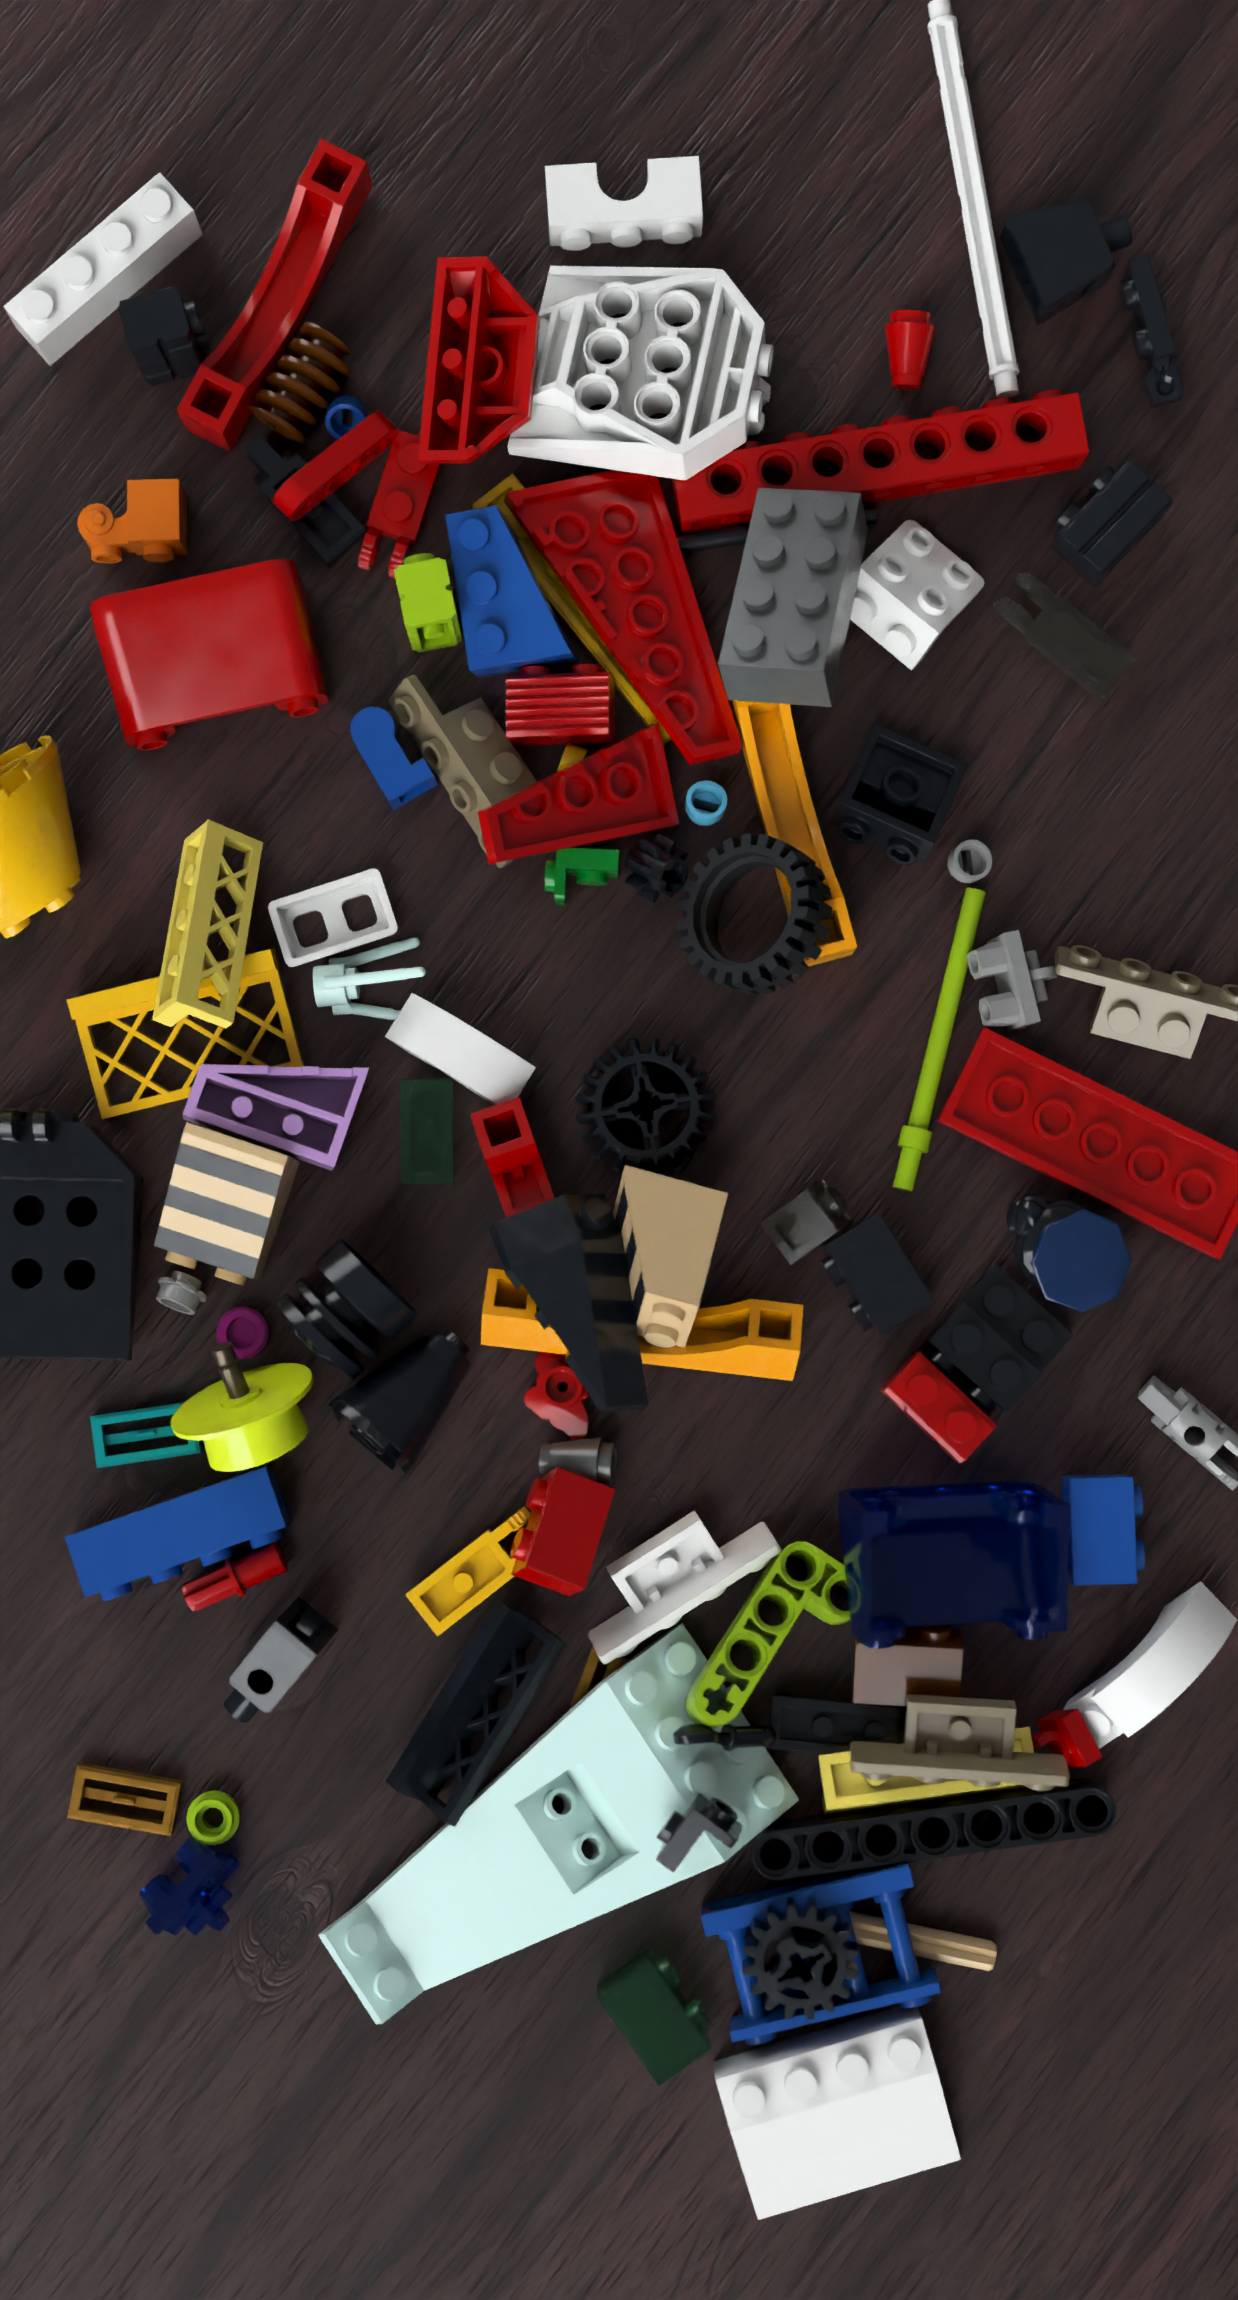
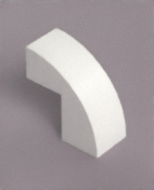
(459, 1051)

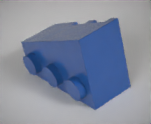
(500, 599)

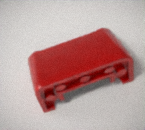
(209, 649)

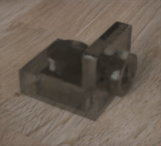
(807, 1220)

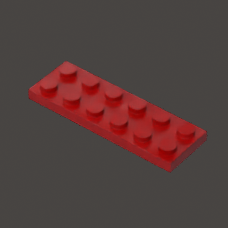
(1096, 1142)

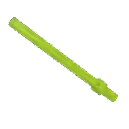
(915, 1137)

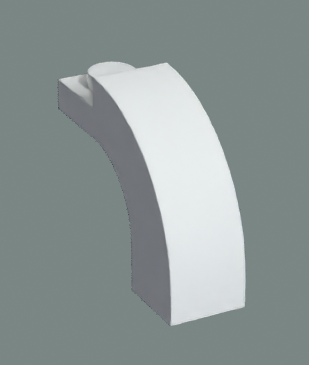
(1158, 1669)

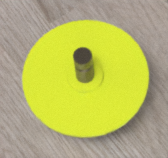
(246, 1414)

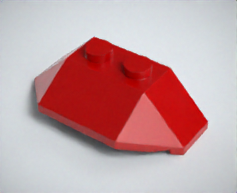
(476, 362)

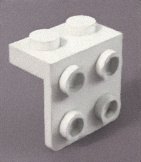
(911, 592)

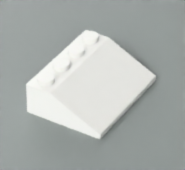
(836, 2110)

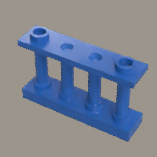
(886, 1884)

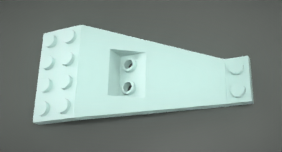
(518, 1866)

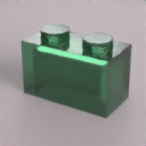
(655, 2015)

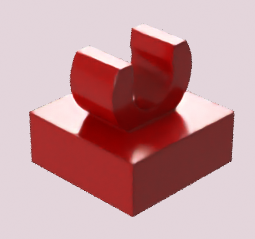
(1067, 1736)

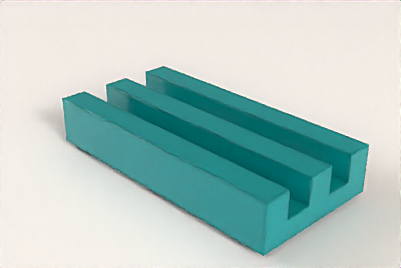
(101, 1441)

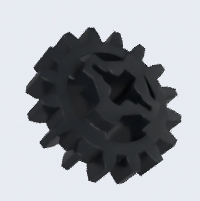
(808, 1977)

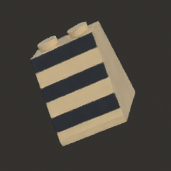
(224, 1204)
(668, 1249)

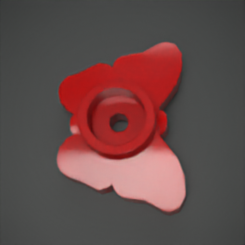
(565, 1408)

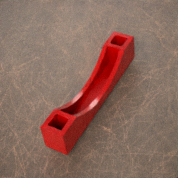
(311, 236)

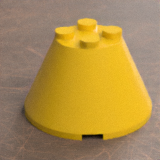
(35, 836)

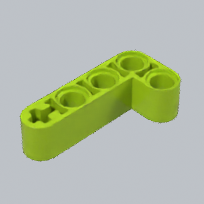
(761, 1638)

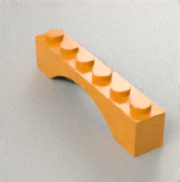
(788, 809)
(734, 1338)

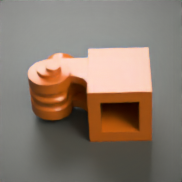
(150, 527)

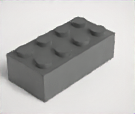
(794, 597)

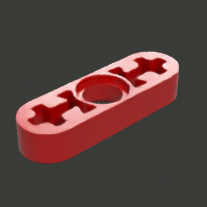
(335, 466)

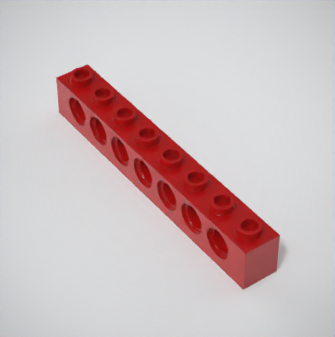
(1052, 414)

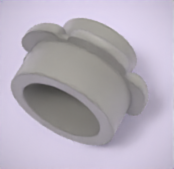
(180, 1292)

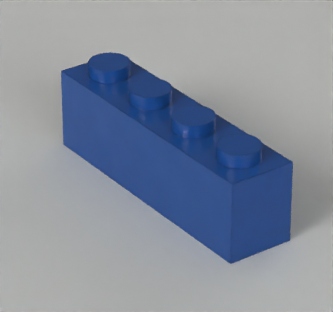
(178, 1531)

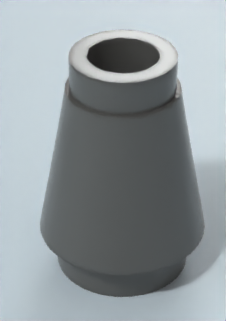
(585, 1457)

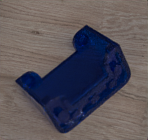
(954, 1558)

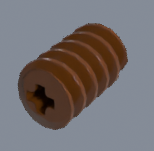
(301, 382)

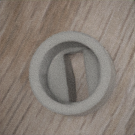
(977, 861)

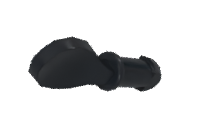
(728, 1738)

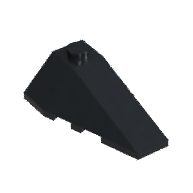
(578, 1277)

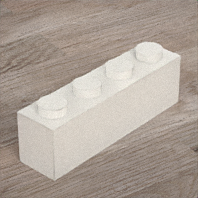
(104, 269)

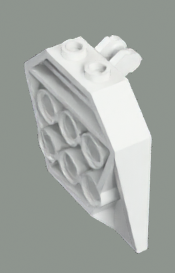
(709, 399)

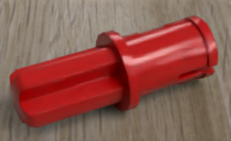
(234, 1577)

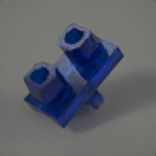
(198, 1897)

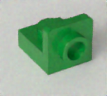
(588, 864)

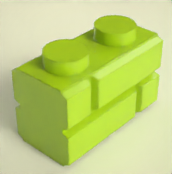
(427, 602)

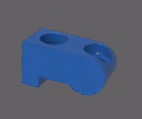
(380, 748)

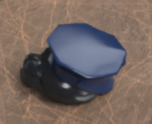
(1068, 1251)

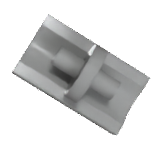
(1017, 979)

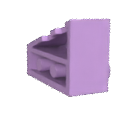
(279, 1108)

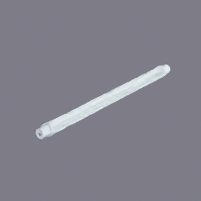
(973, 199)

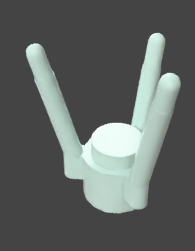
(339, 983)

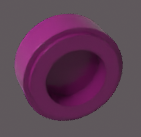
(246, 1331)

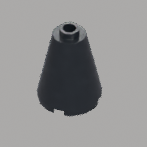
(404, 1399)

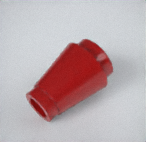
(909, 346)

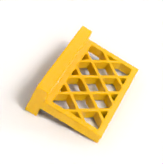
(140, 999)

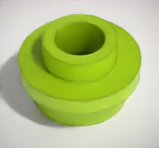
(202, 1829)

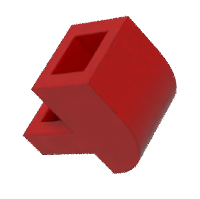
(512, 1156)

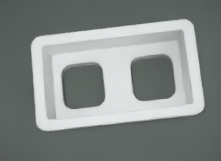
(329, 901)

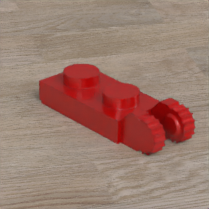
(399, 502)

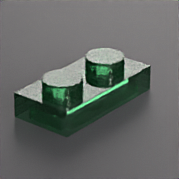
(427, 1131)

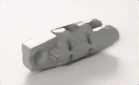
(1181, 1410)

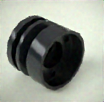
(346, 1309)

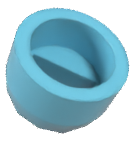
(708, 796)

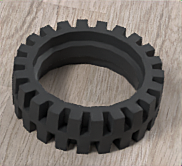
(708, 897)

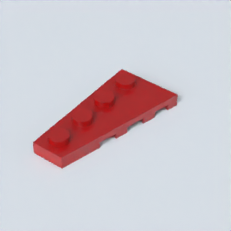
(593, 800)

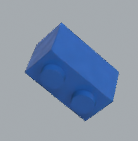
(1103, 1529)

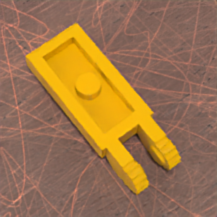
(467, 1577)

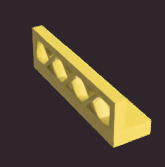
(190, 926)
(851, 1791)

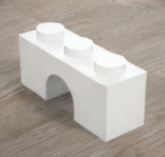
(585, 215)

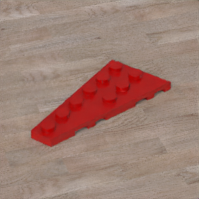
(626, 573)

